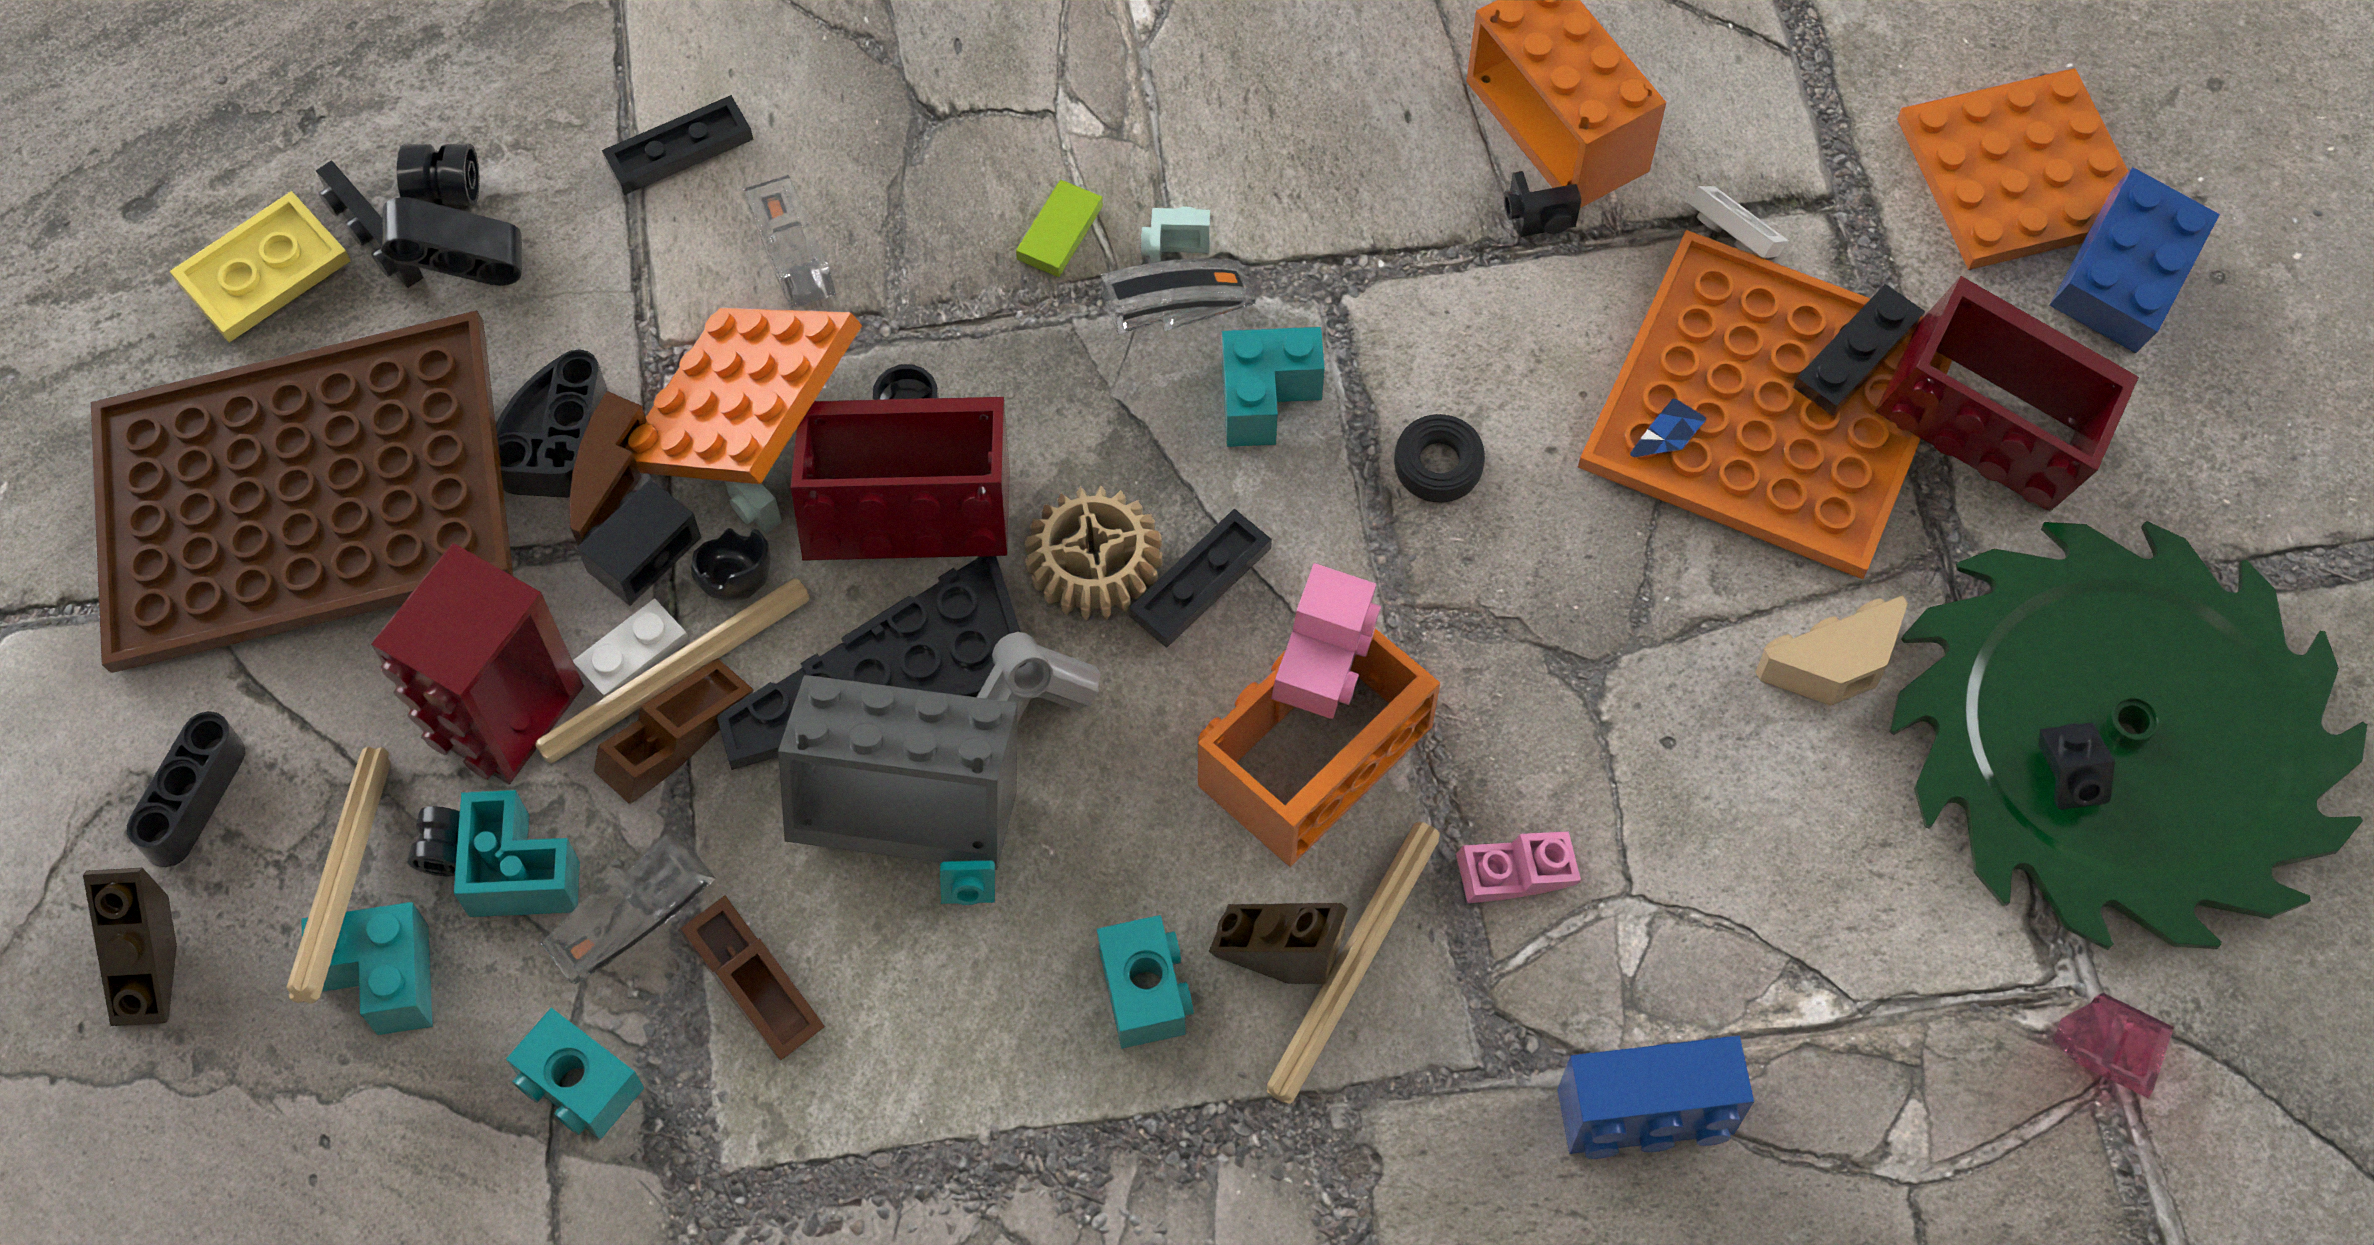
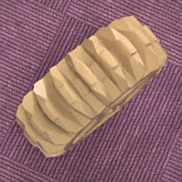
(1056, 564)

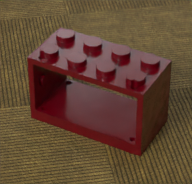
(2028, 363)
(902, 479)
(478, 664)

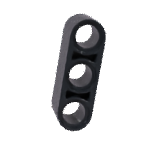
(451, 241)
(187, 813)

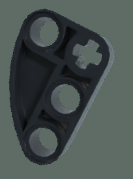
(536, 426)

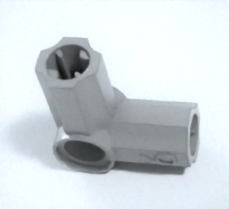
(1043, 676)

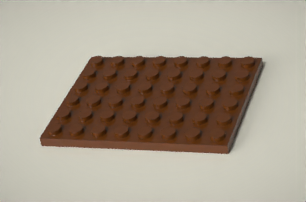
(293, 489)

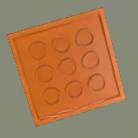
(2015, 165)
(741, 393)

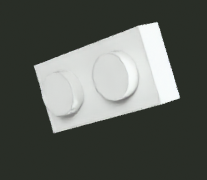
(1722, 212)
(631, 649)

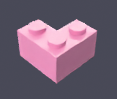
(1328, 631)

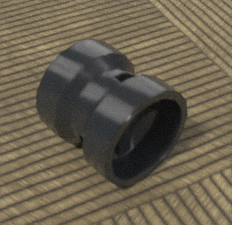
(438, 840)

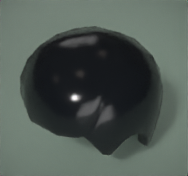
(732, 565)

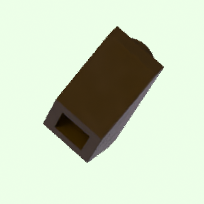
(1282, 940)
(132, 944)

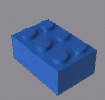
(2134, 260)
(1654, 1096)

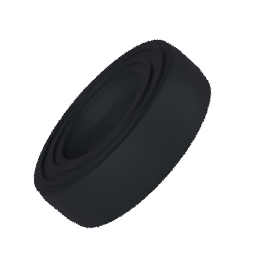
(1447, 431)

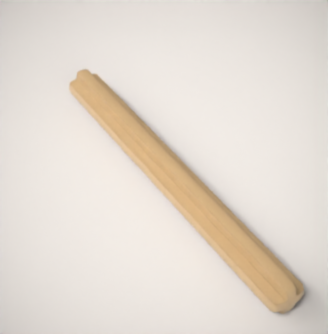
(672, 670)
(338, 876)
(1352, 963)

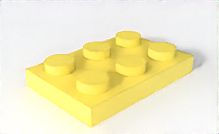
(260, 266)

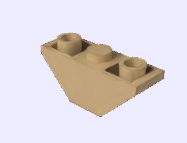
(1836, 655)

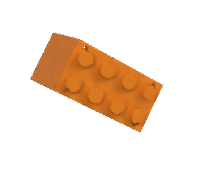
(1565, 93)
(1300, 823)

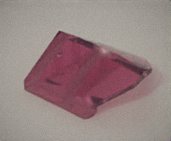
(2116, 1042)

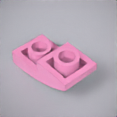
(1518, 869)

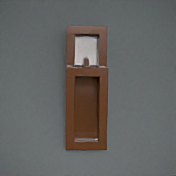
(603, 466)
(668, 730)
(751, 978)

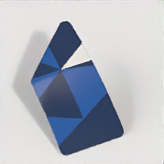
(1669, 430)

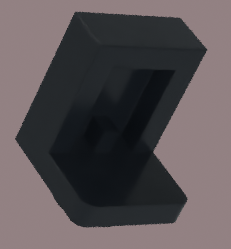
(1541, 210)
(2079, 764)

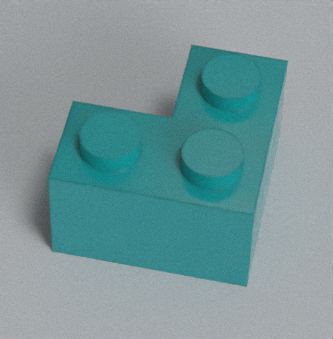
(1264, 370)
(502, 869)
(390, 962)

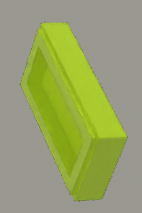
(1059, 228)

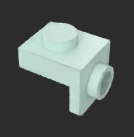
(1176, 231)
(754, 504)

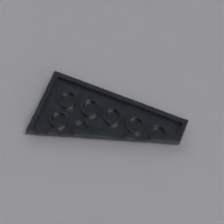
(921, 643)

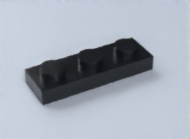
(677, 145)
(363, 220)
(1858, 349)
(1200, 578)

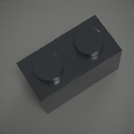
(639, 541)

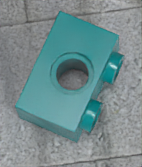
(1144, 1013)
(560, 1046)

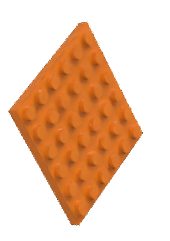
(1767, 460)

